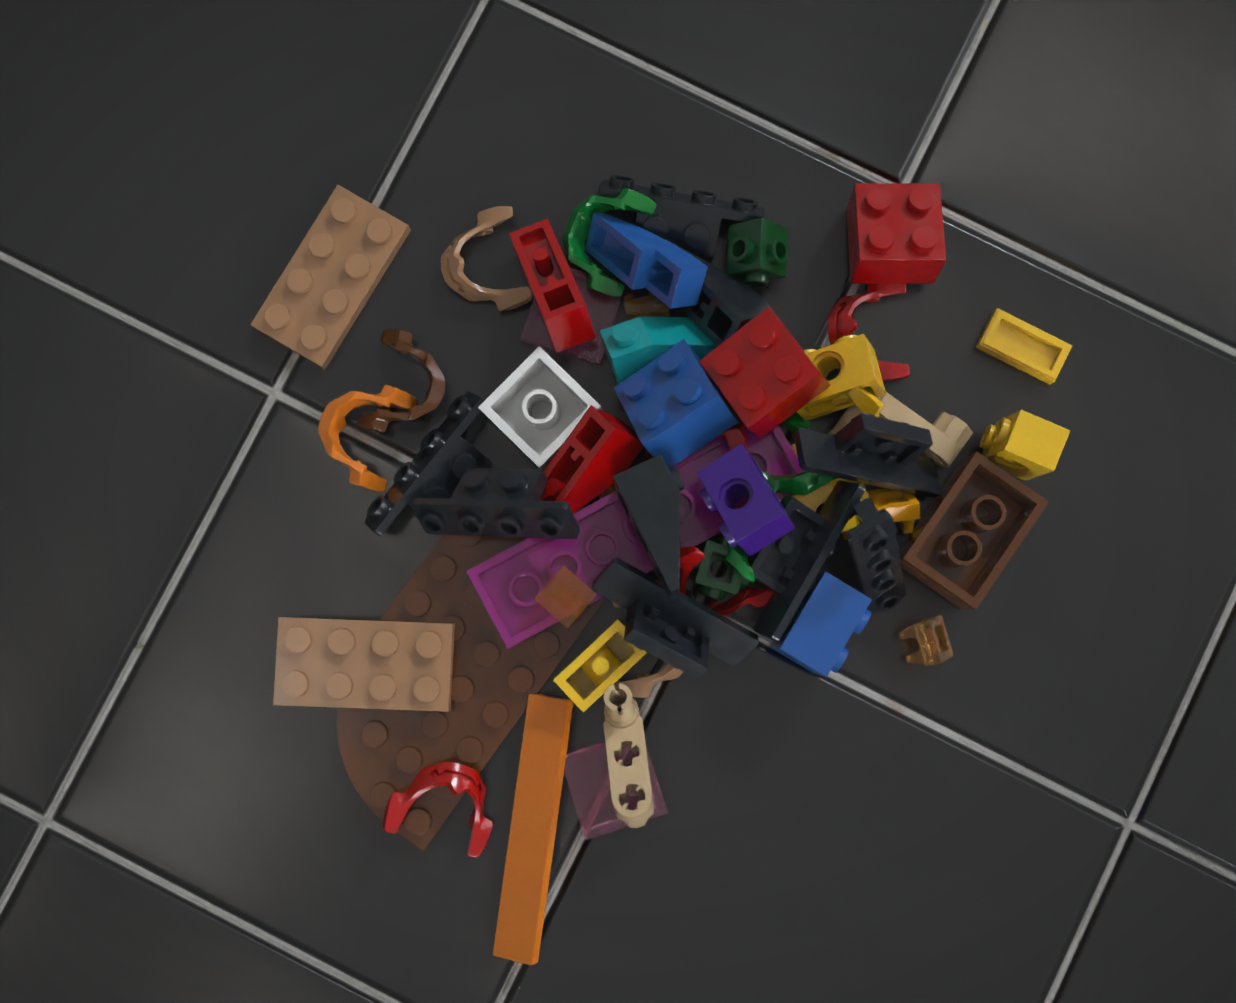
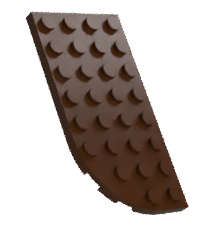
(488, 696)

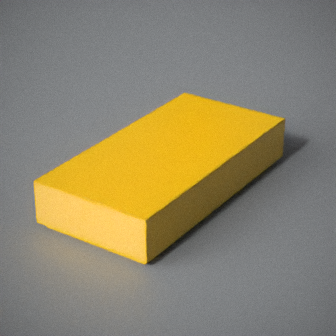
(1023, 346)

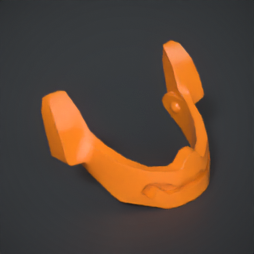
(333, 422)

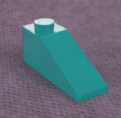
(644, 338)

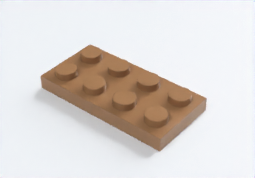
(331, 276)
(364, 664)

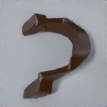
(401, 342)

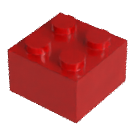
(895, 233)
(764, 373)

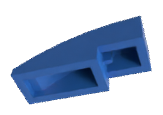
(646, 260)

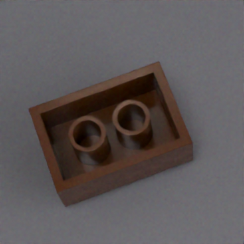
(971, 531)

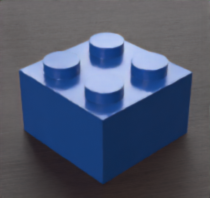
(675, 404)
(824, 626)

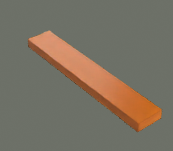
(533, 828)

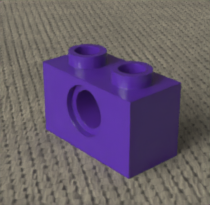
(762, 517)

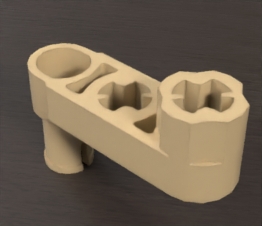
(947, 432)
(623, 731)

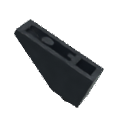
(723, 304)
(653, 505)

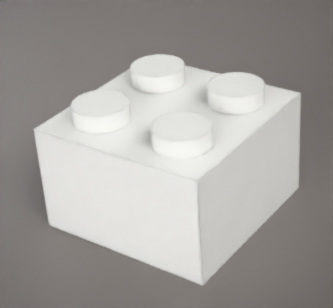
(538, 407)

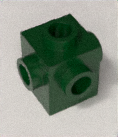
(757, 251)
(717, 586)

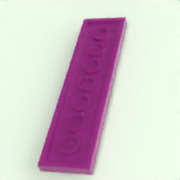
(519, 573)

